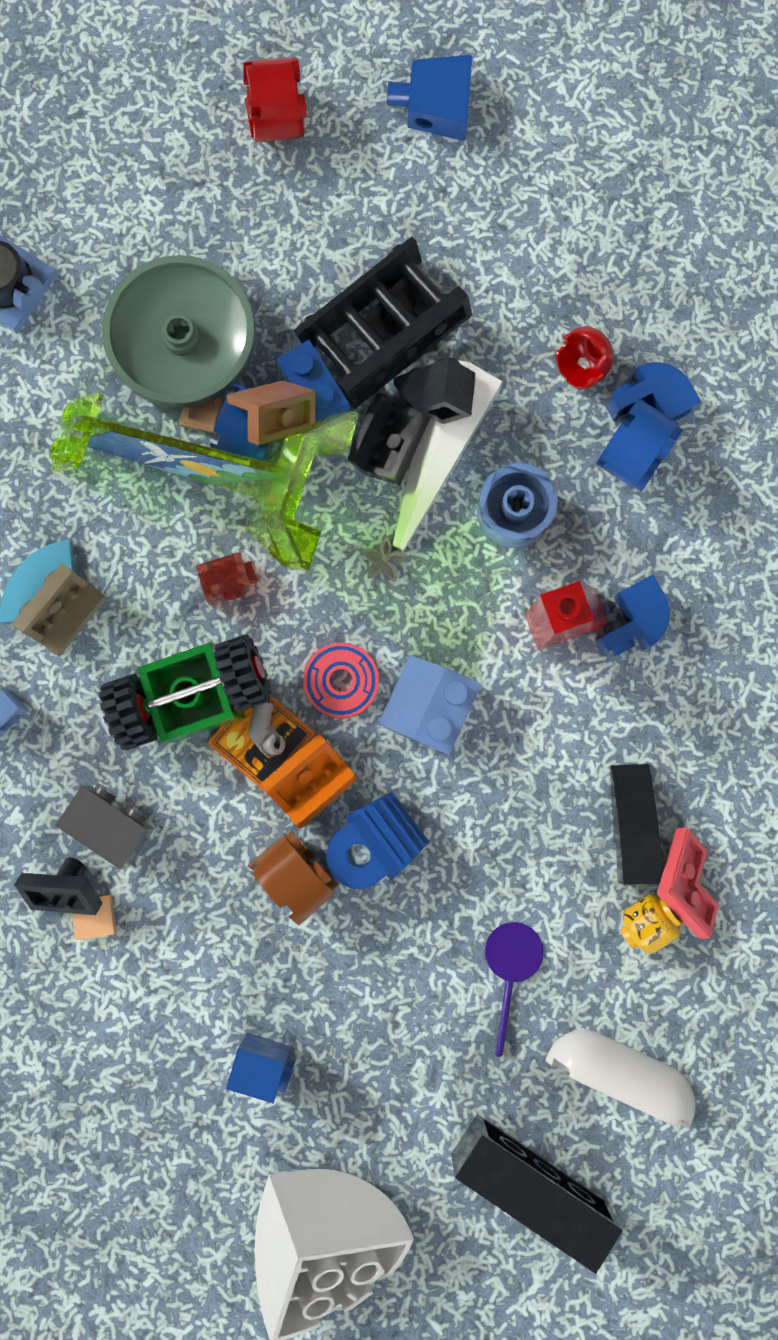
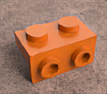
(309, 781)

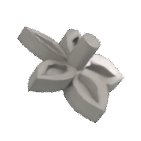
(384, 560)

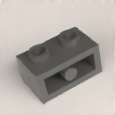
(105, 825)

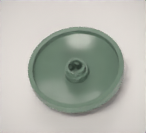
(179, 331)

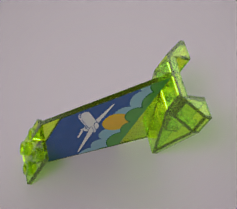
(273, 483)

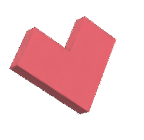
(681, 885)

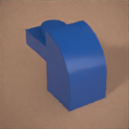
(660, 387)
(646, 617)

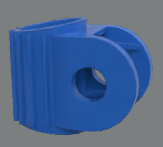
(387, 834)

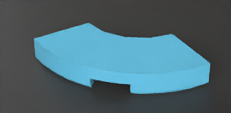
(31, 575)

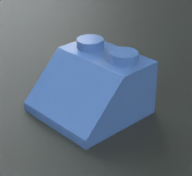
(429, 704)

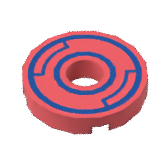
(341, 657)

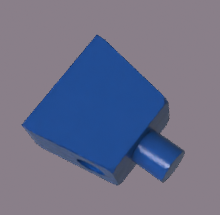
(436, 95)

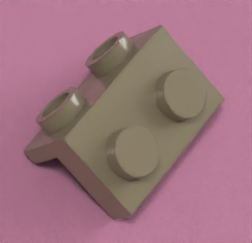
(59, 609)

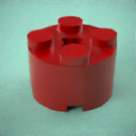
(273, 99)

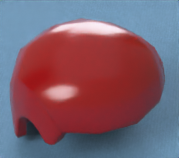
(586, 343)

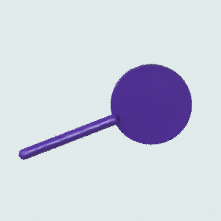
(514, 955)

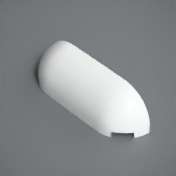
(625, 1075)

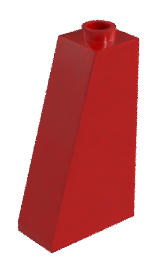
(565, 614)

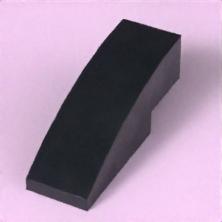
(635, 825)

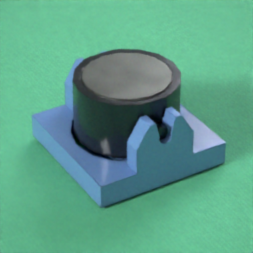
(19, 286)

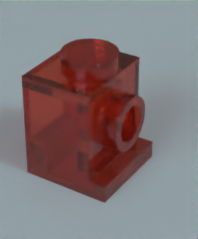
(226, 578)

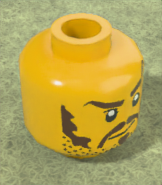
(650, 924)

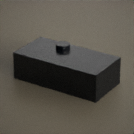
(536, 1193)

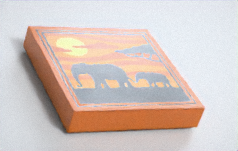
(237, 747)

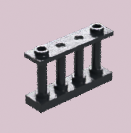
(406, 347)

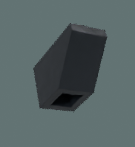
(439, 390)

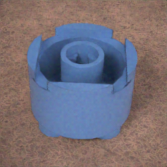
(537, 499)

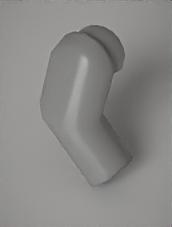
(263, 733)

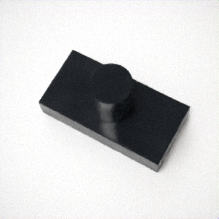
(60, 892)

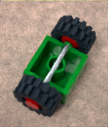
(185, 693)

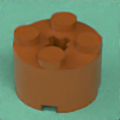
(292, 877)

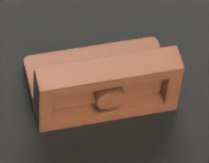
(275, 410)

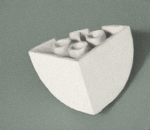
(322, 1246)

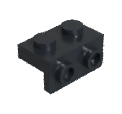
(387, 440)

